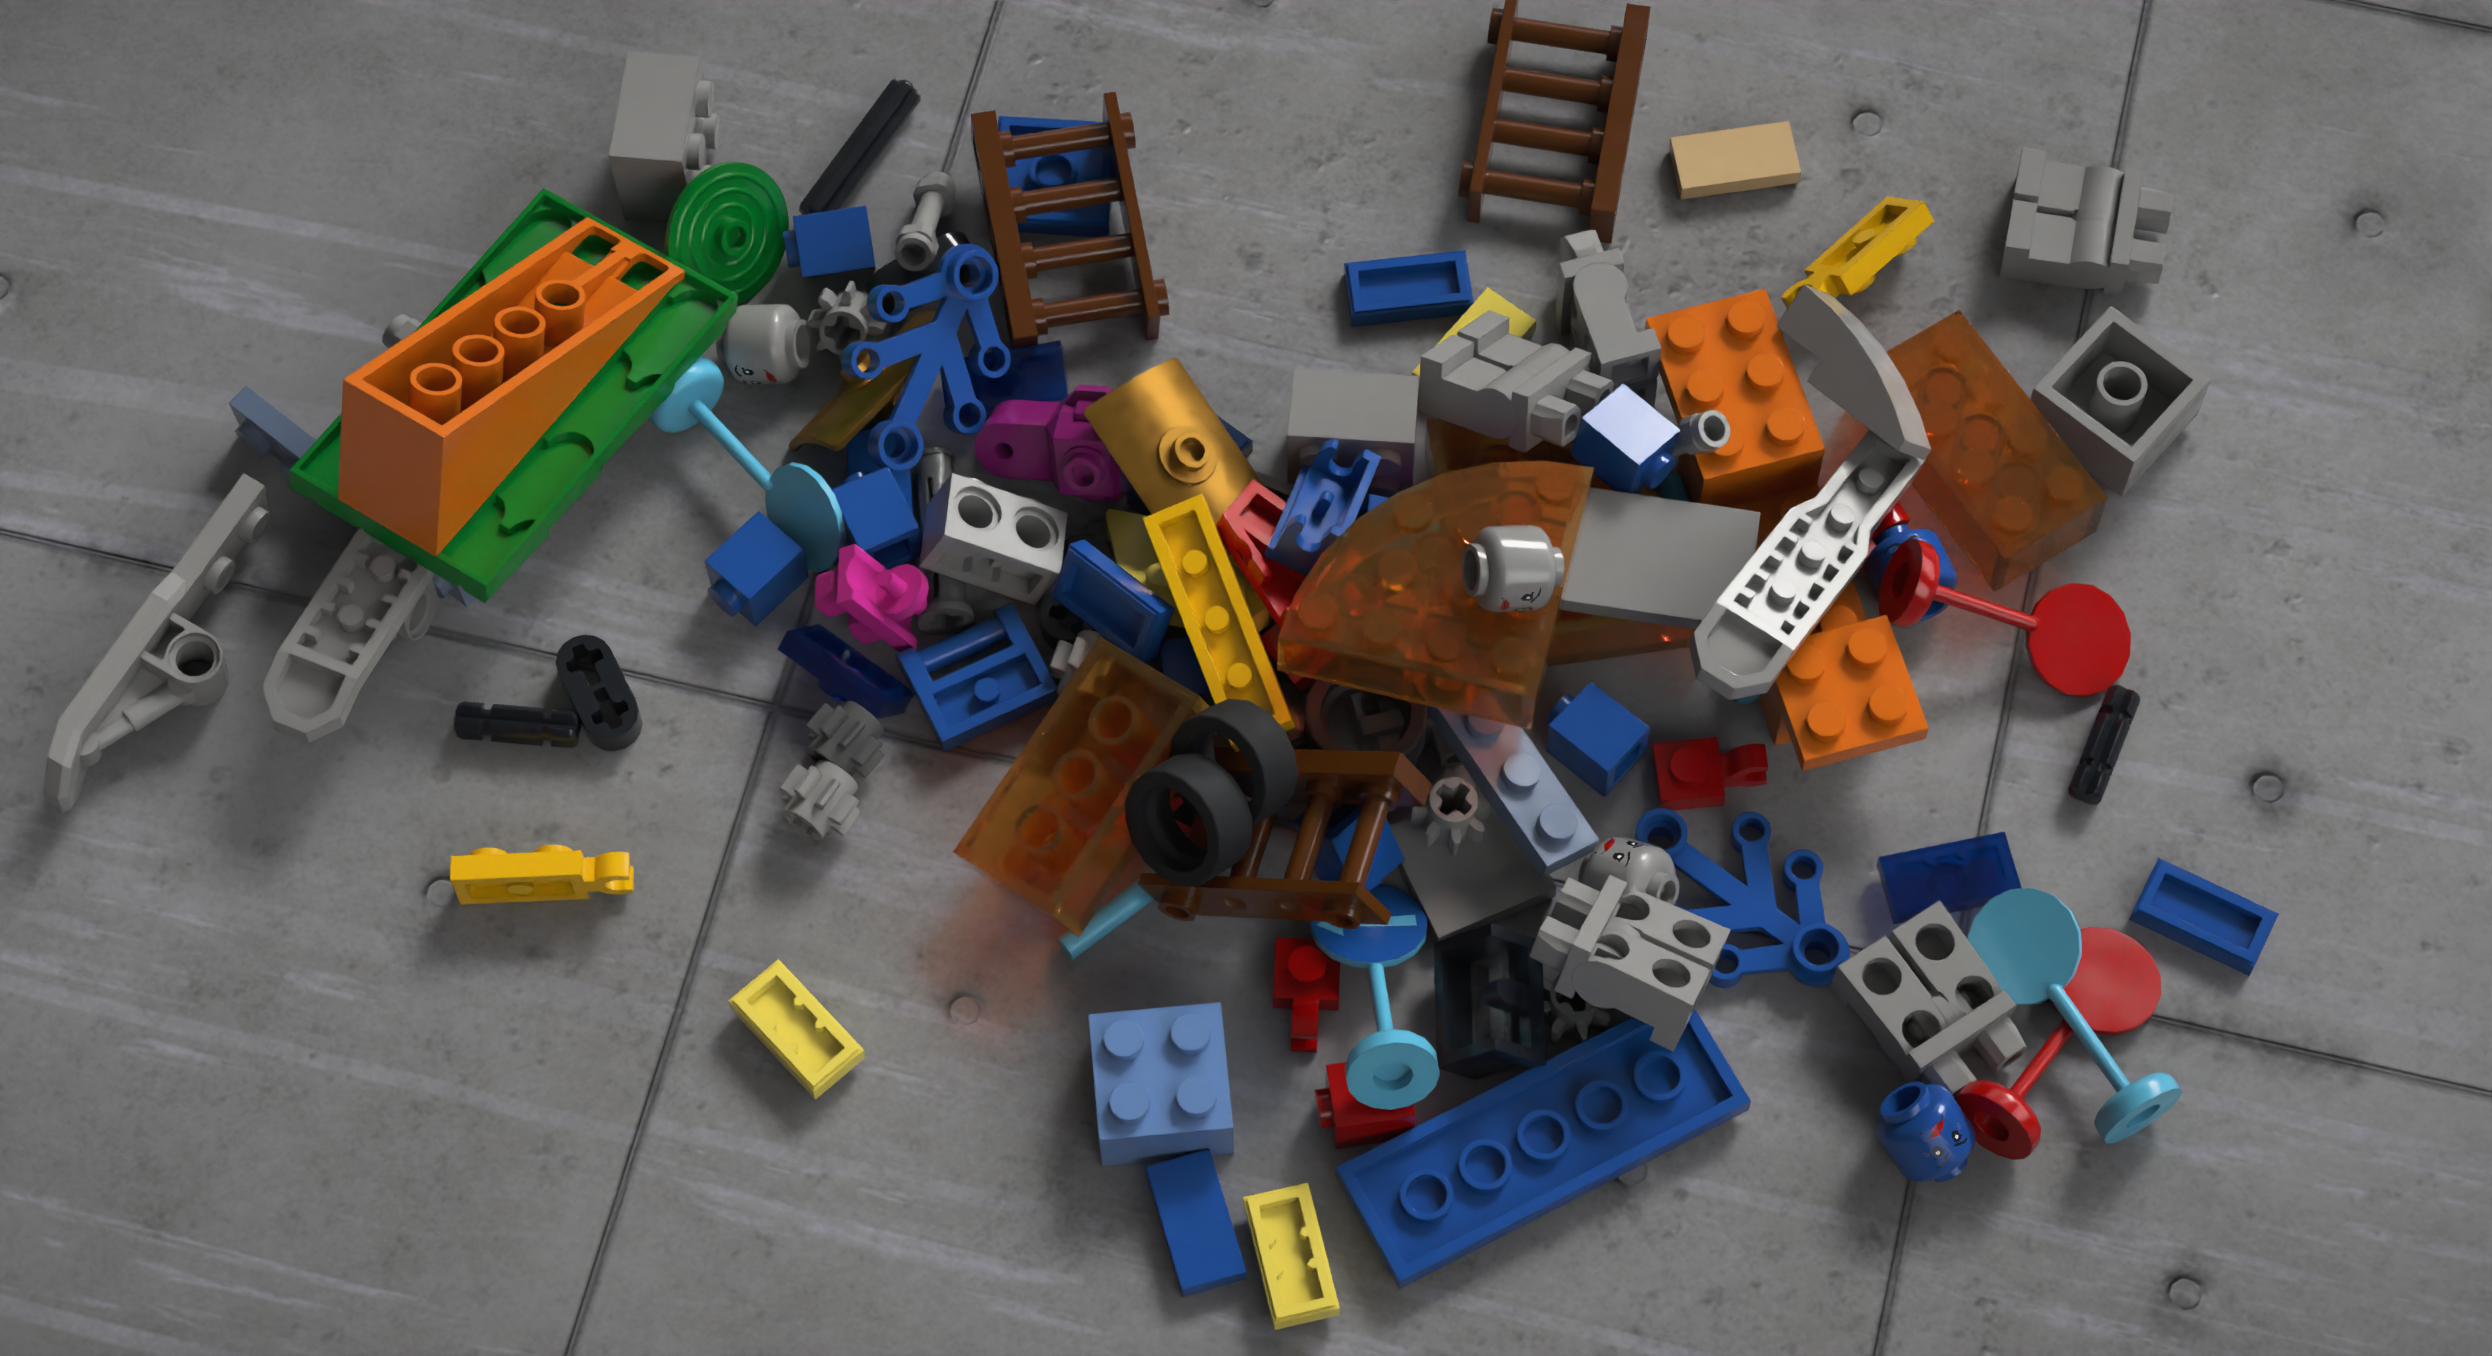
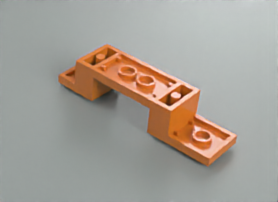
(1847, 680)

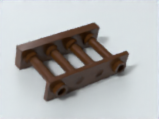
(1602, 147)
(1021, 261)
(1324, 782)

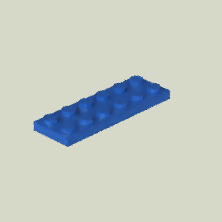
(1537, 1143)

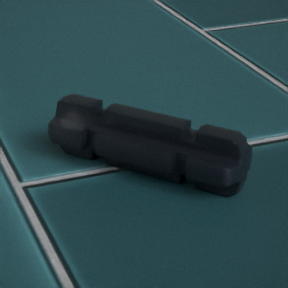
(517, 724)
(2104, 745)

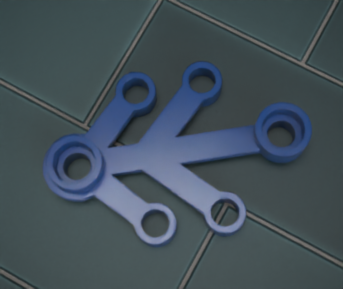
(936, 351)
(1754, 904)

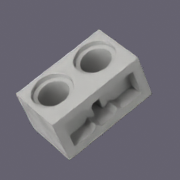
(993, 539)

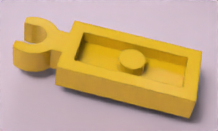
(1865, 248)
(542, 875)

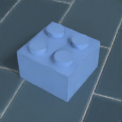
(1161, 1083)

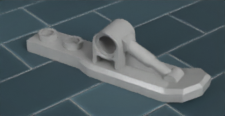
(1798, 572)
(343, 634)
(144, 666)

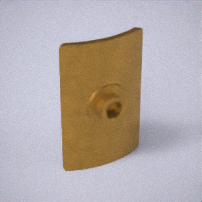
(859, 399)
(1170, 441)

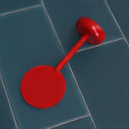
(2072, 635)
(2114, 993)

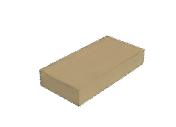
(1734, 160)

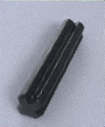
(862, 148)

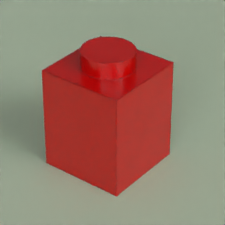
(1353, 1121)

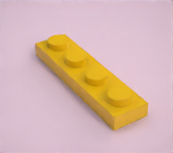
(1214, 608)

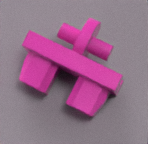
(875, 598)

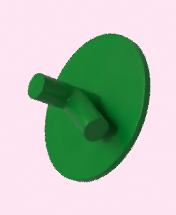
(730, 227)

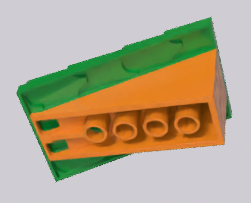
(512, 394)

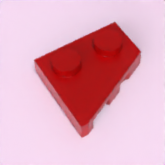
(1246, 533)

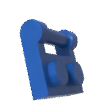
(985, 691)

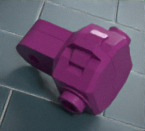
(1052, 445)

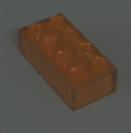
(1994, 461)
(1058, 815)

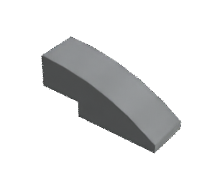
(1855, 370)

